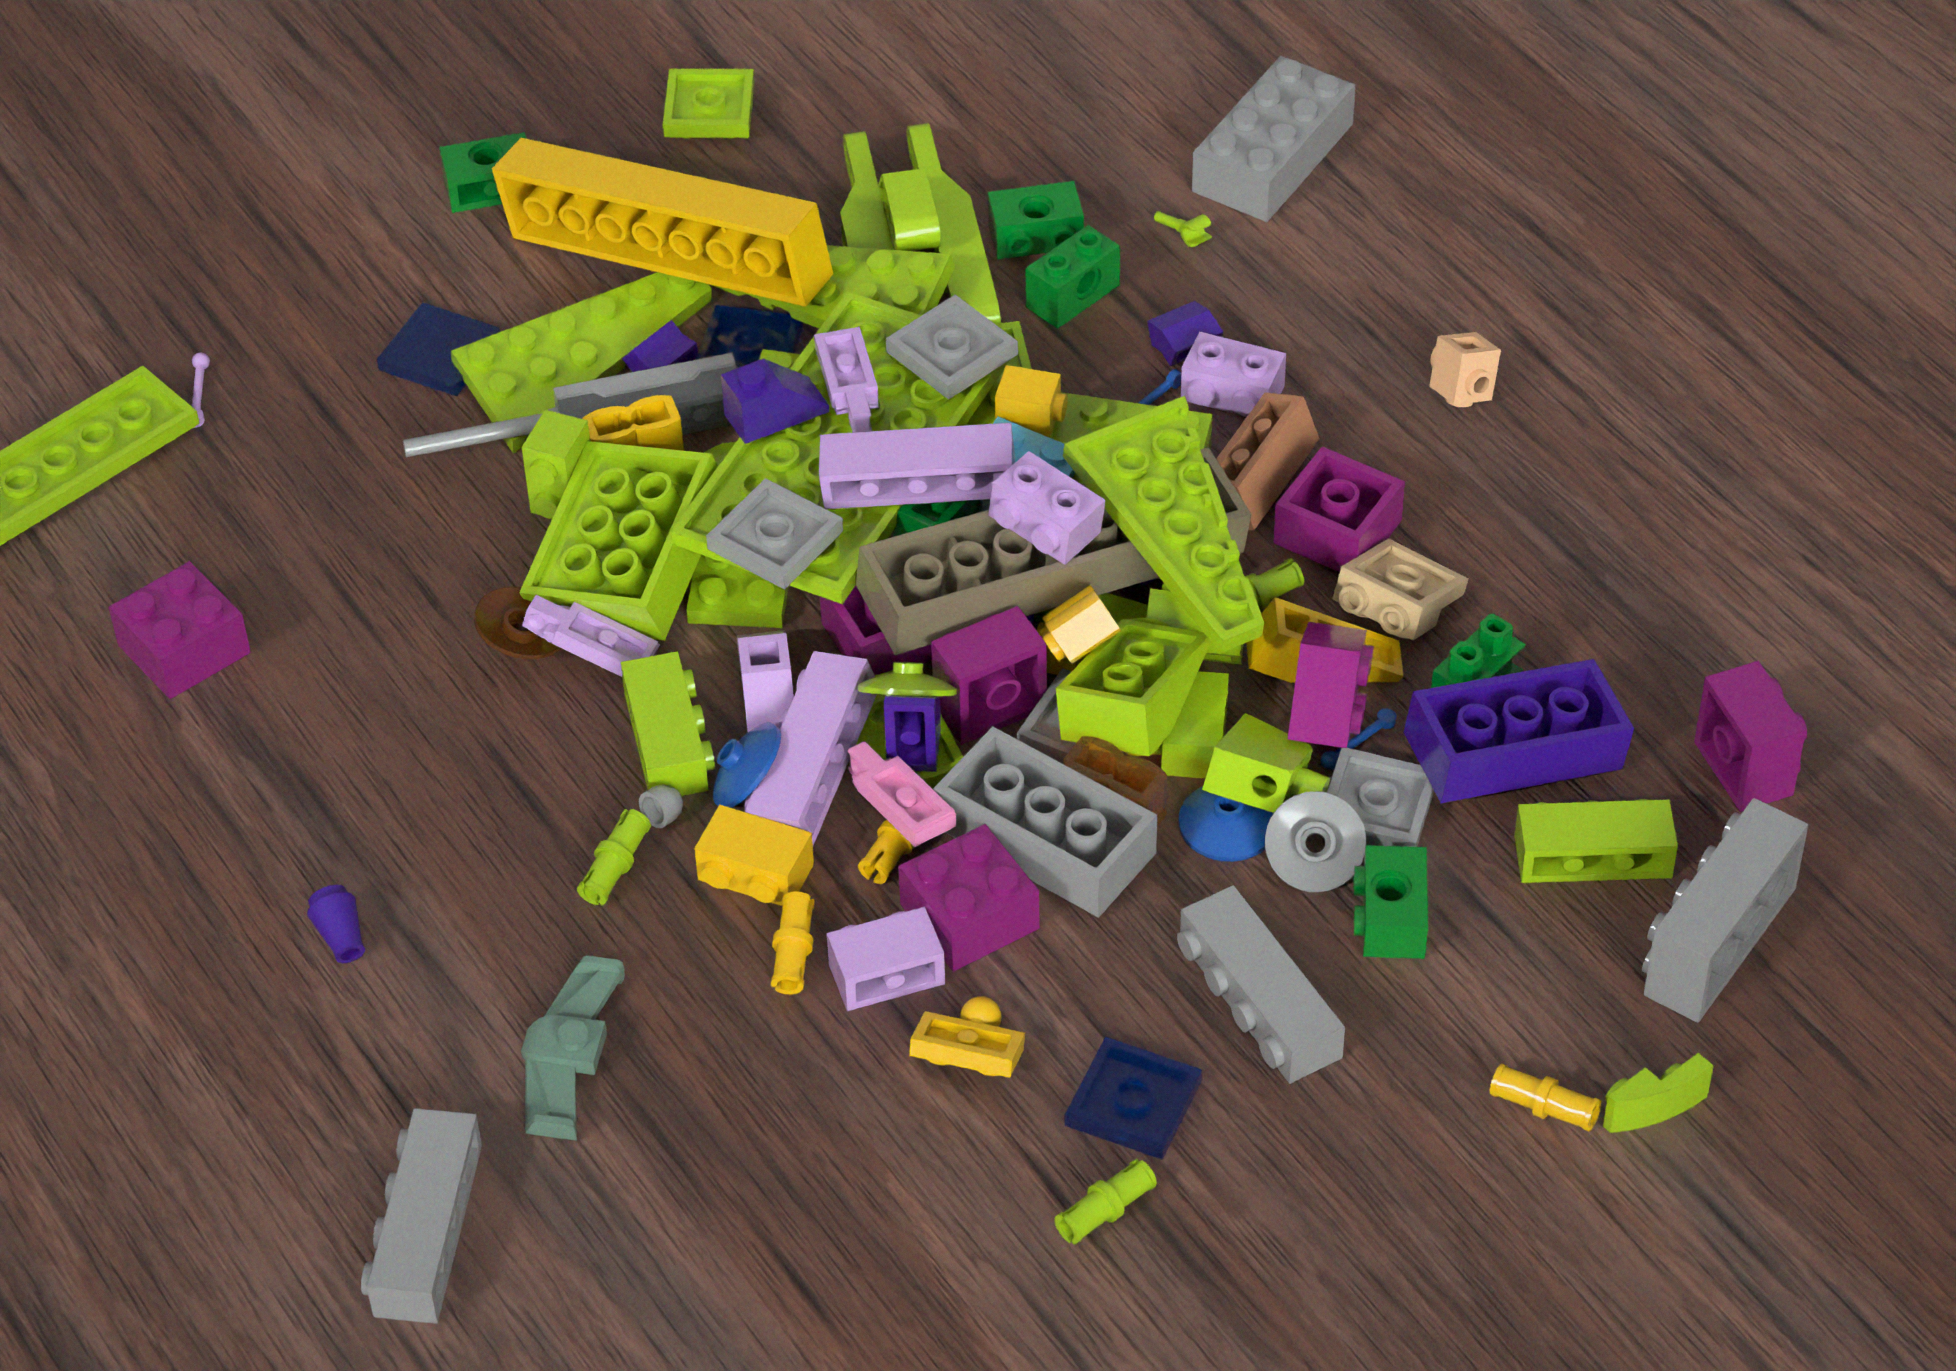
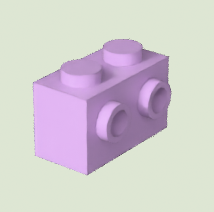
(1230, 374)
(1046, 507)

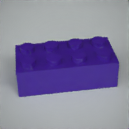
(1518, 730)

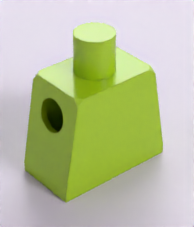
(1261, 766)

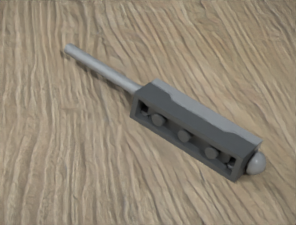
(692, 384)

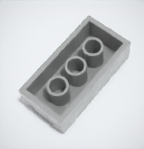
(1273, 138)
(1051, 820)
(1723, 909)

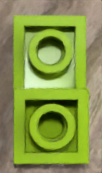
(1651, 1100)

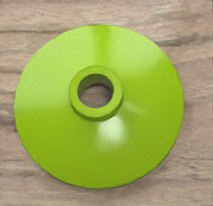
(907, 680)

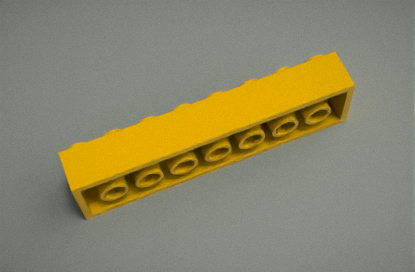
(664, 221)

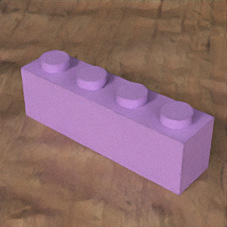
(913, 465)
(814, 742)

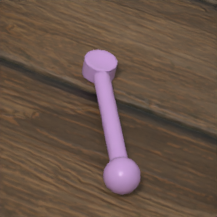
(200, 362)

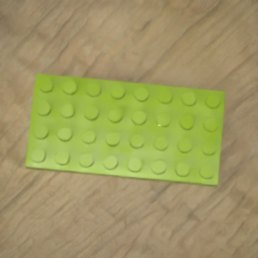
(793, 453)

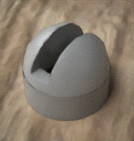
(661, 805)

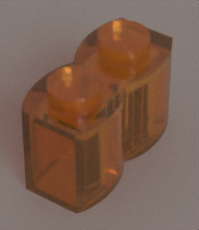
(1126, 775)

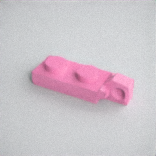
(900, 795)

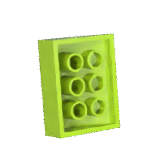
(613, 535)

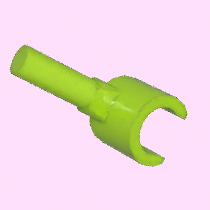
(1191, 231)

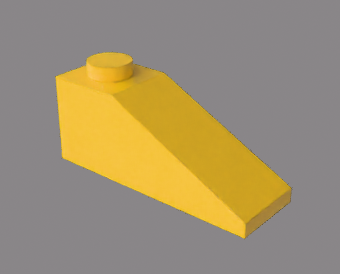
(1279, 646)

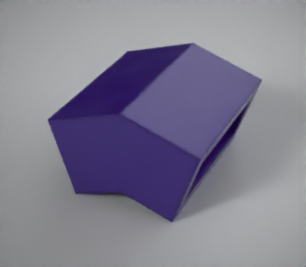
(1178, 329)
(661, 349)

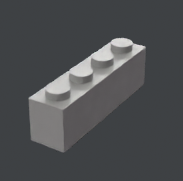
(1261, 985)
(422, 1216)

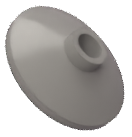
(1321, 815)

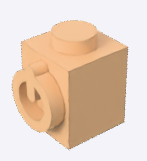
(1464, 368)

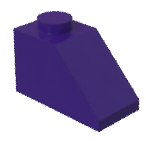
(768, 399)
(913, 730)

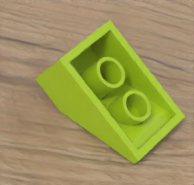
(1131, 686)

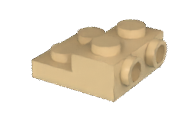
(1397, 589)

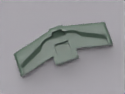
(567, 1044)

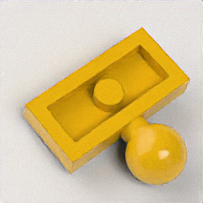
(971, 1041)

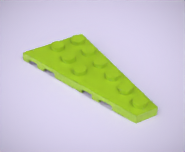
(519, 367)
(1172, 515)

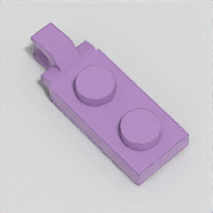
(848, 375)
(588, 634)

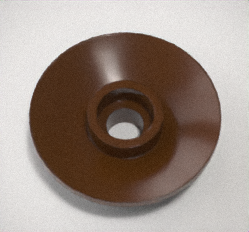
(500, 622)

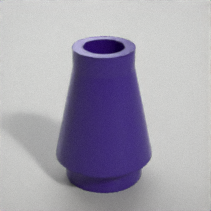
(336, 919)

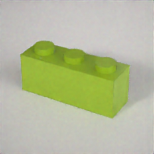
(667, 723)
(1595, 841)

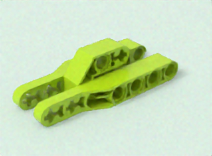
(919, 212)

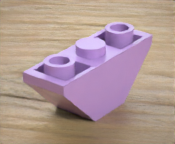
(765, 676)

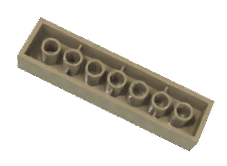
(976, 568)

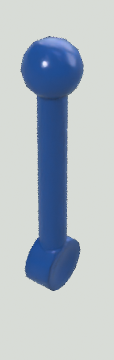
(1172, 380)
(1385, 719)

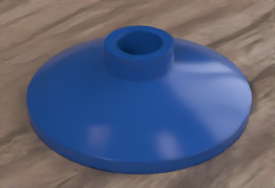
(745, 764)
(1222, 827)

